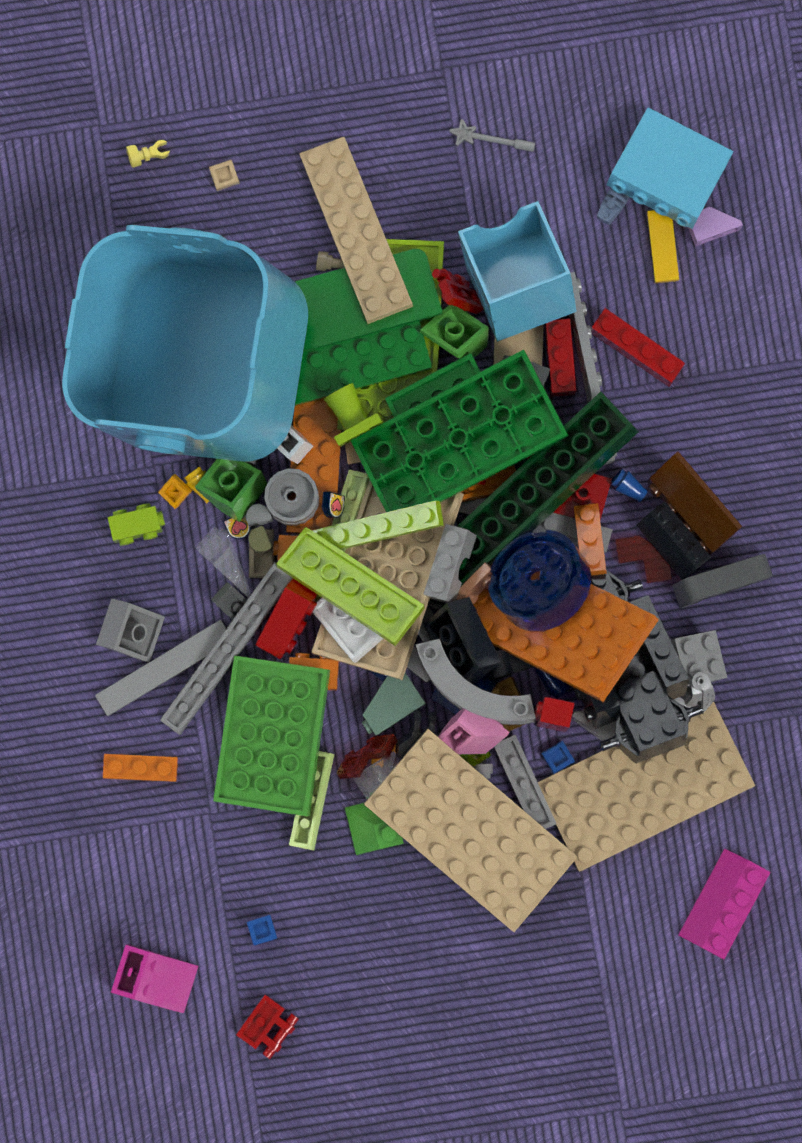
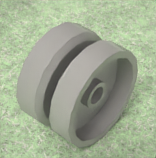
(295, 511)

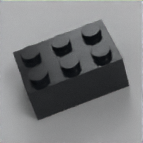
(463, 639)

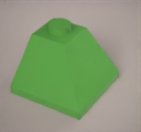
(457, 332)
(369, 831)

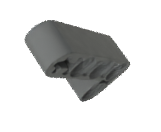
(722, 580)

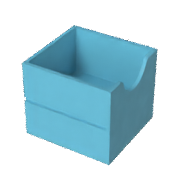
(518, 272)

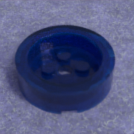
(552, 598)

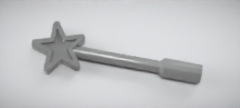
(466, 134)

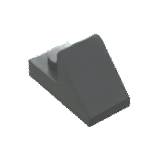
(229, 600)

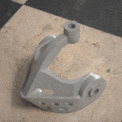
(699, 692)

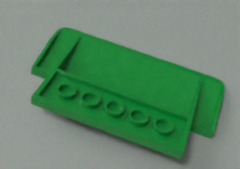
(348, 350)

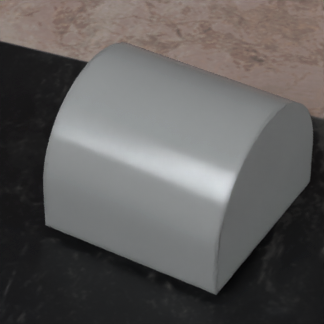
(258, 515)

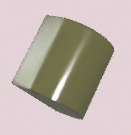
(259, 541)

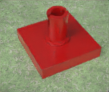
(591, 492)

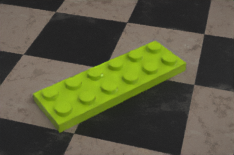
(350, 586)

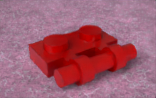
(457, 292)
(261, 1021)

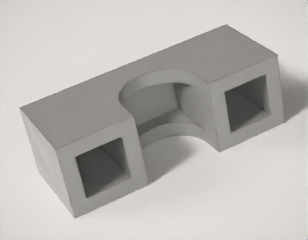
(453, 548)

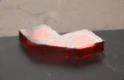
(637, 549)
(376, 748)

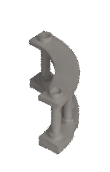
(463, 694)

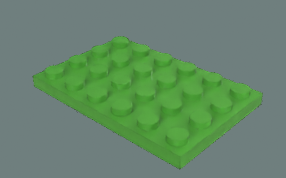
(271, 735)

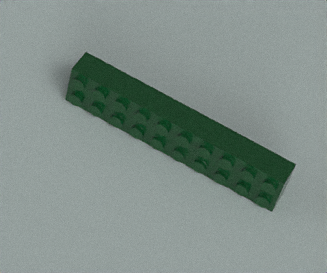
(545, 481)

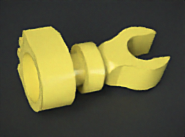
(145, 154)

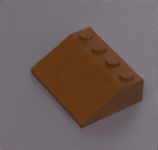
(693, 503)

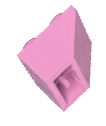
(472, 733)

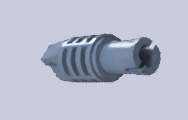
(611, 206)

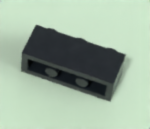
(673, 541)

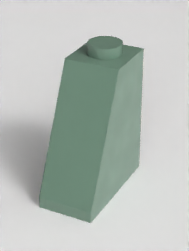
(391, 704)

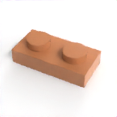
(476, 583)

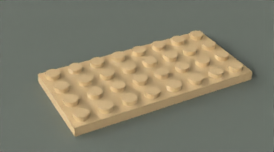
(407, 565)
(617, 803)
(470, 830)

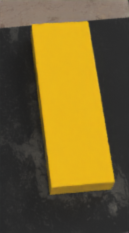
(662, 248)

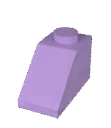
(713, 225)

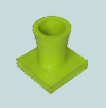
(351, 414)

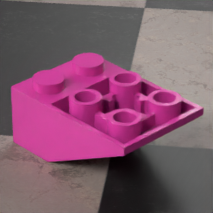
(154, 978)

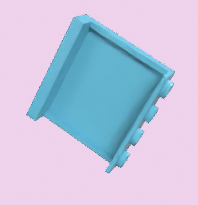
(669, 168)

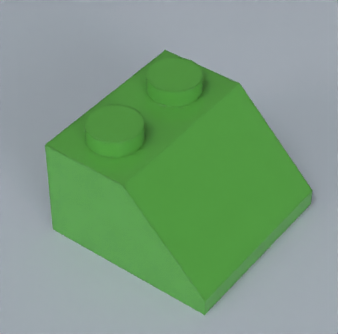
(232, 486)

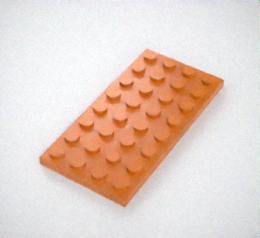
(585, 650)

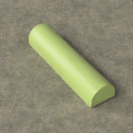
(306, 827)

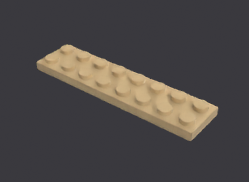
(356, 230)

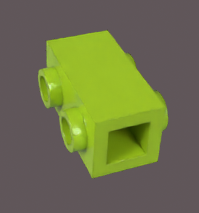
(142, 522)

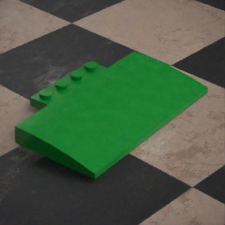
(457, 430)

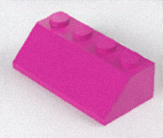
(724, 903)

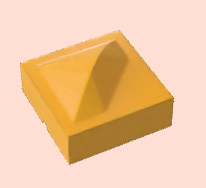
(175, 491)

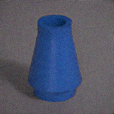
(628, 485)

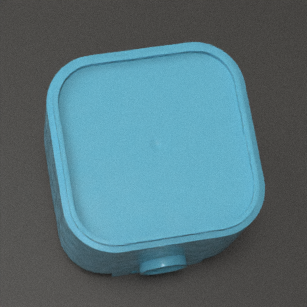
(185, 344)

